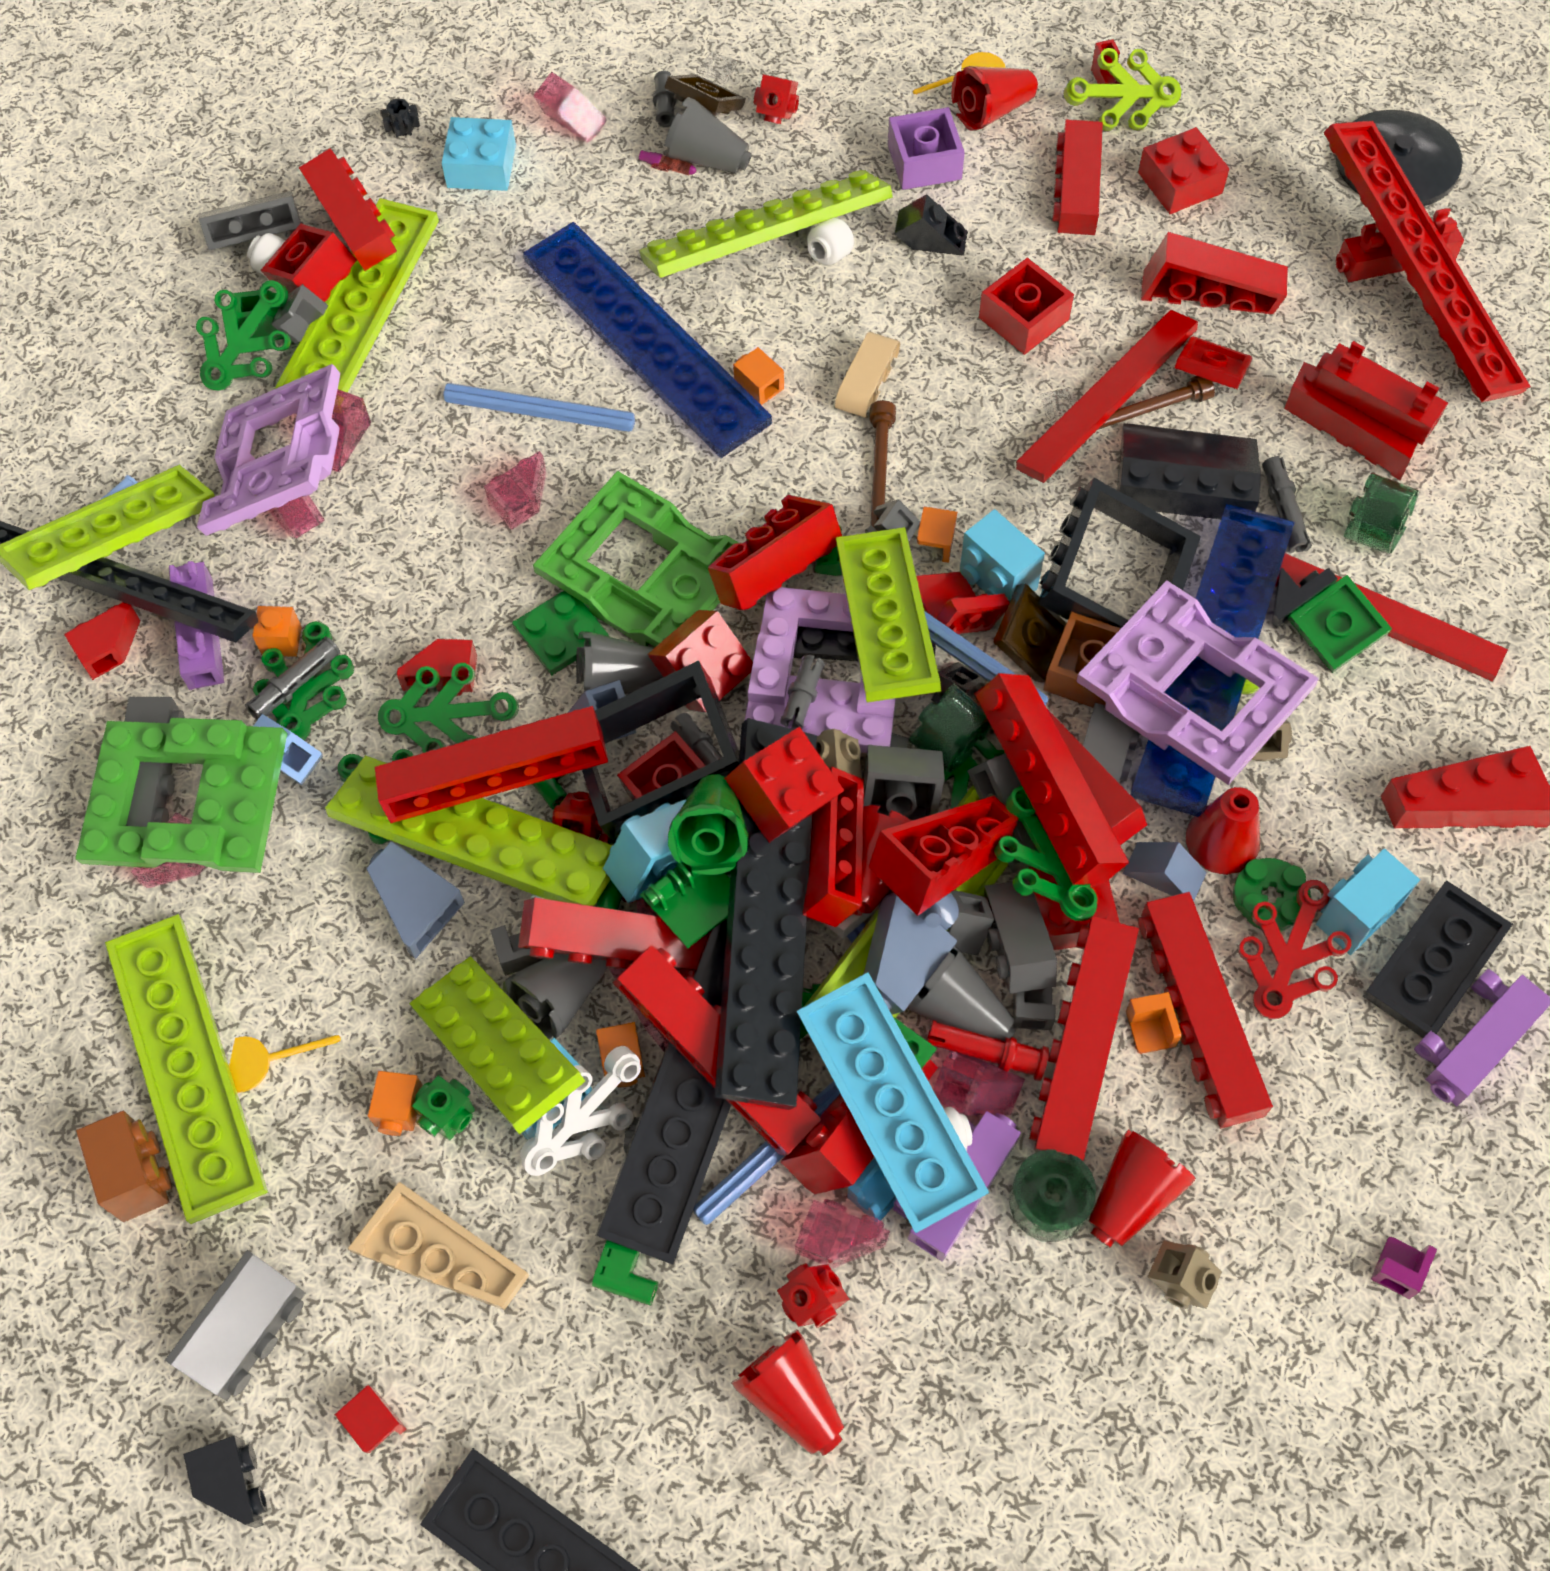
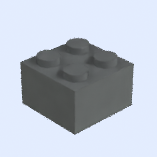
(903, 780)

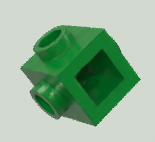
(452, 1116)

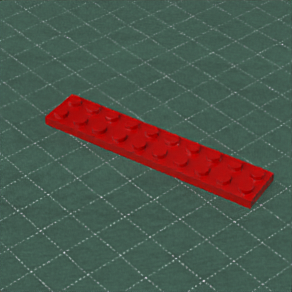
(1426, 261)

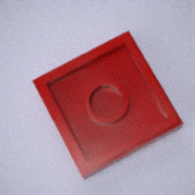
(1213, 362)

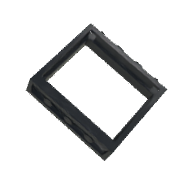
(1135, 515)
(644, 707)

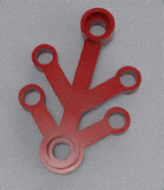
(1290, 954)

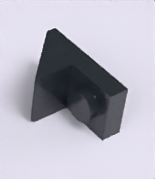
(1291, 597)
(960, 676)

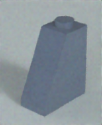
(414, 896)
(904, 952)

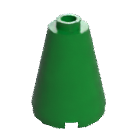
(709, 829)

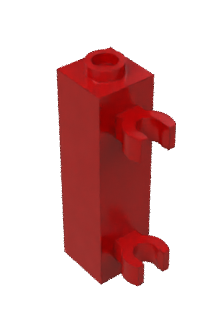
(1372, 257)
(1380, 392)

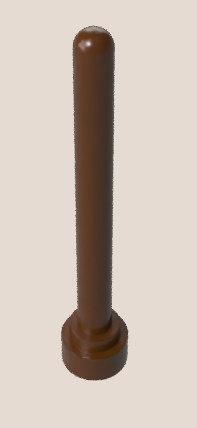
(1196, 389)
(882, 417)

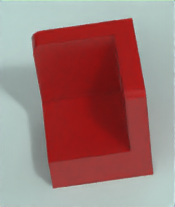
(369, 1419)

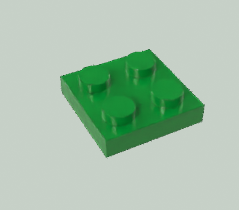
(1339, 623)
(554, 630)

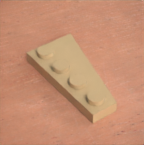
(432, 1246)

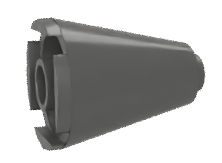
(705, 140)
(613, 659)
(553, 990)
(962, 1000)

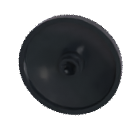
(1422, 149)

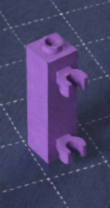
(197, 650)
(1489, 1039)
(990, 1147)

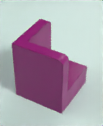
(1403, 1267)

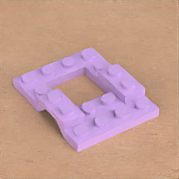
(284, 474)
(1158, 647)
(838, 703)

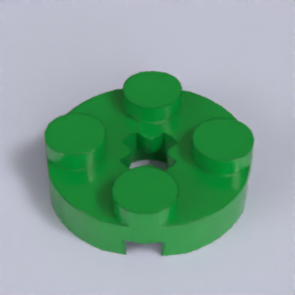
(1260, 875)

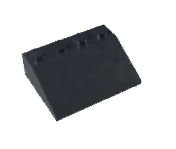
(1188, 470)

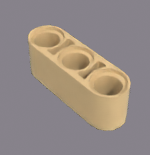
(866, 373)

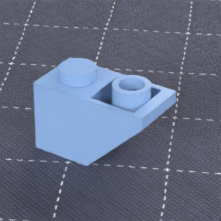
(298, 756)

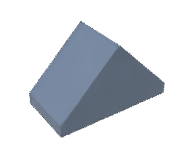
(1166, 868)

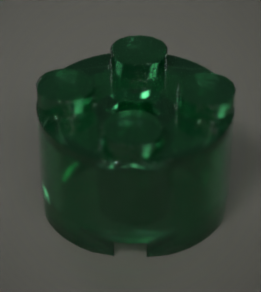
(1381, 513)
(951, 727)
(1058, 1174)

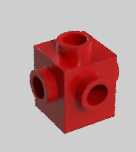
(766, 94)
(578, 815)
(812, 1295)

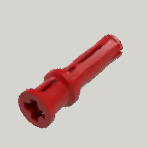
(1006, 1053)

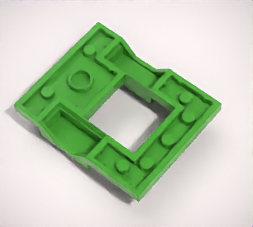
(671, 592)
(231, 801)

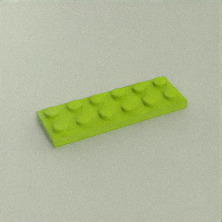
(103, 527)
(887, 615)
(497, 1044)

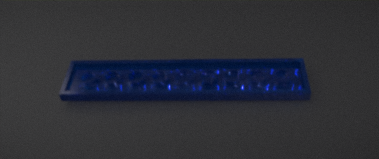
(648, 340)
(1236, 599)

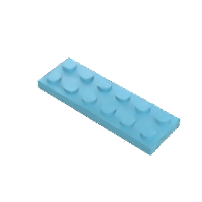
(892, 1103)

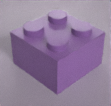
(925, 148)

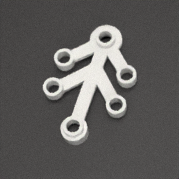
(547, 1148)

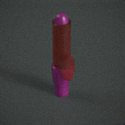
(665, 163)

